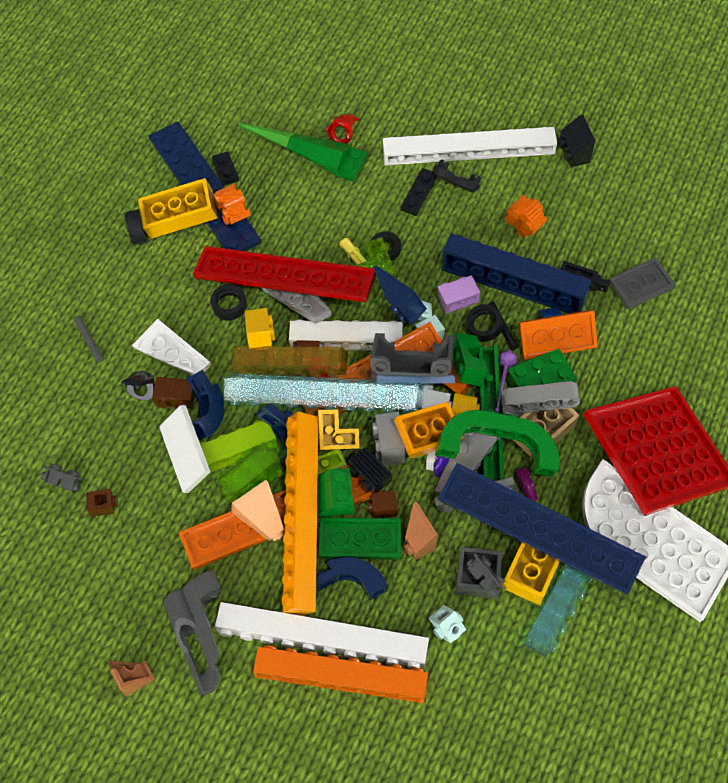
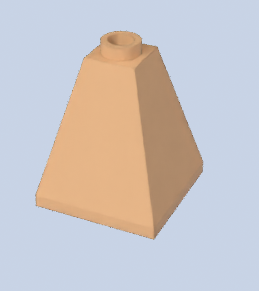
(260, 512)

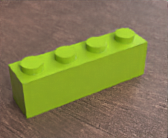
(229, 448)

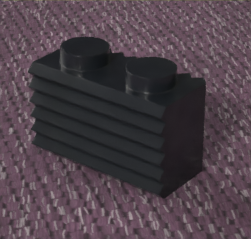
(369, 470)

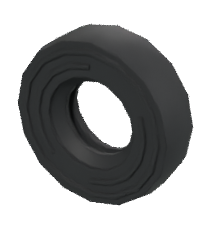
(394, 240)

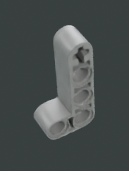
(539, 398)

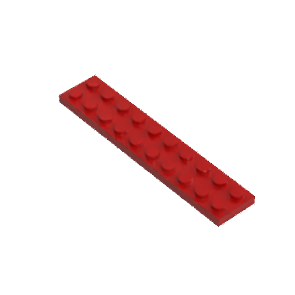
(285, 274)

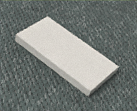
(184, 449)

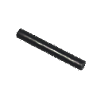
(506, 332)

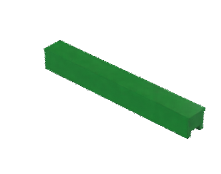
(488, 398)

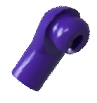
(439, 465)

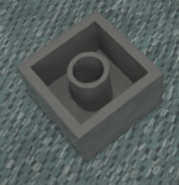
(466, 582)

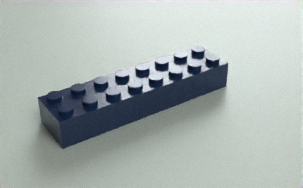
(515, 274)

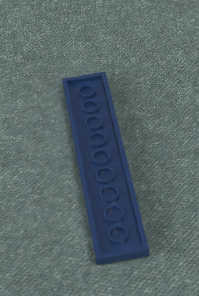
(189, 166)
(542, 529)

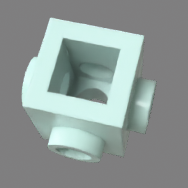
(447, 624)

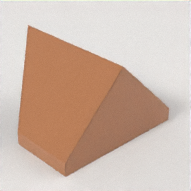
(130, 675)

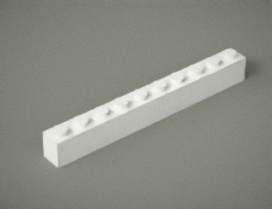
(469, 146)
(321, 635)

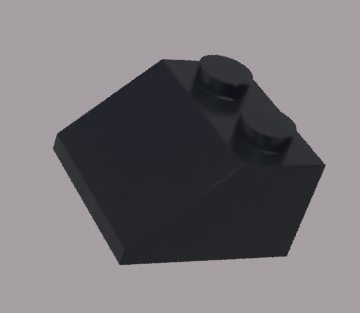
(577, 142)

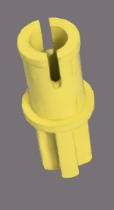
(352, 252)

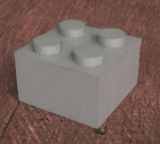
(387, 439)

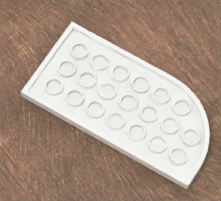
(681, 557)

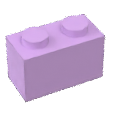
(458, 294)

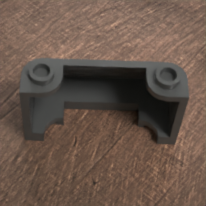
(388, 361)

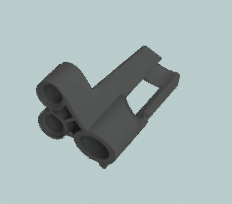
(187, 617)

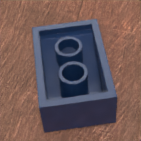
(401, 298)

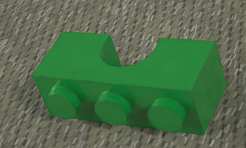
(468, 367)

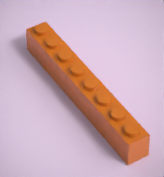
(341, 674)

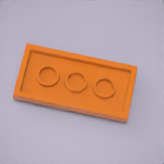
(565, 331)

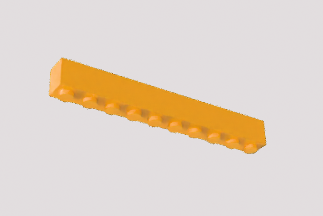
(300, 515)

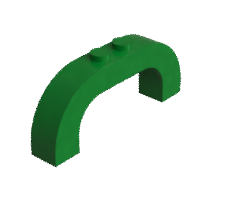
(503, 426)

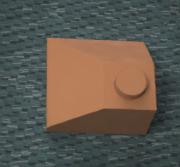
(420, 534)

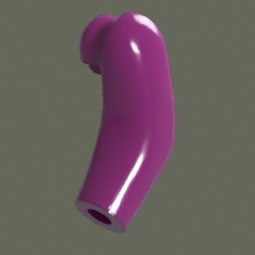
(526, 483)

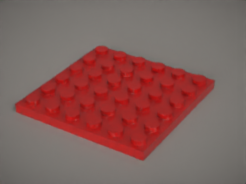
(659, 449)

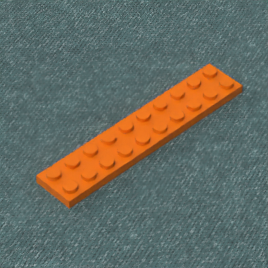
(230, 535)

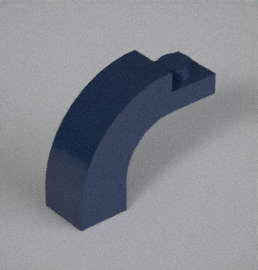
(210, 404)
(277, 420)
(353, 570)

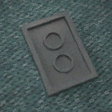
(642, 283)

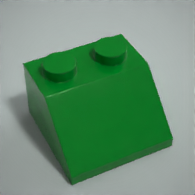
(334, 493)

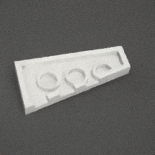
(168, 347)

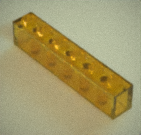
(290, 360)

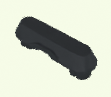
(441, 171)

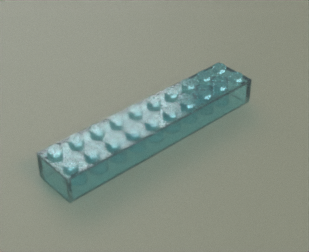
(322, 392)

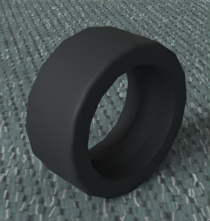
(135, 227)
(226, 290)
(484, 309)

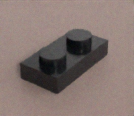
(225, 168)

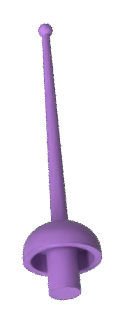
(506, 360)

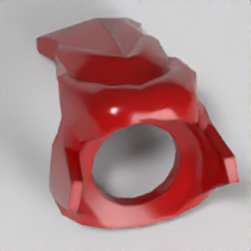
(345, 121)

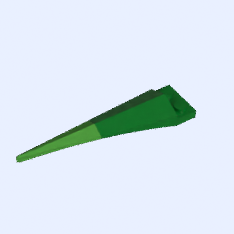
(333, 156)

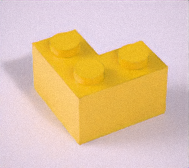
(259, 328)
(331, 435)

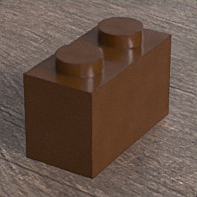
(173, 393)

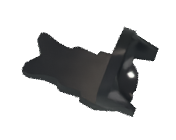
(138, 379)

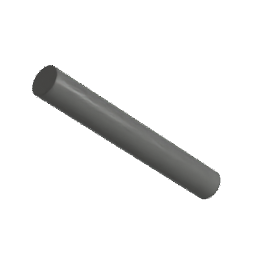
(88, 338)

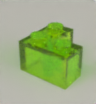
(378, 256)

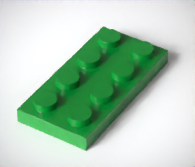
(360, 538)

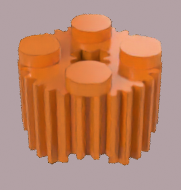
(231, 204)
(526, 216)

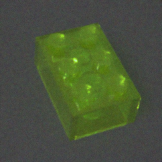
(249, 472)

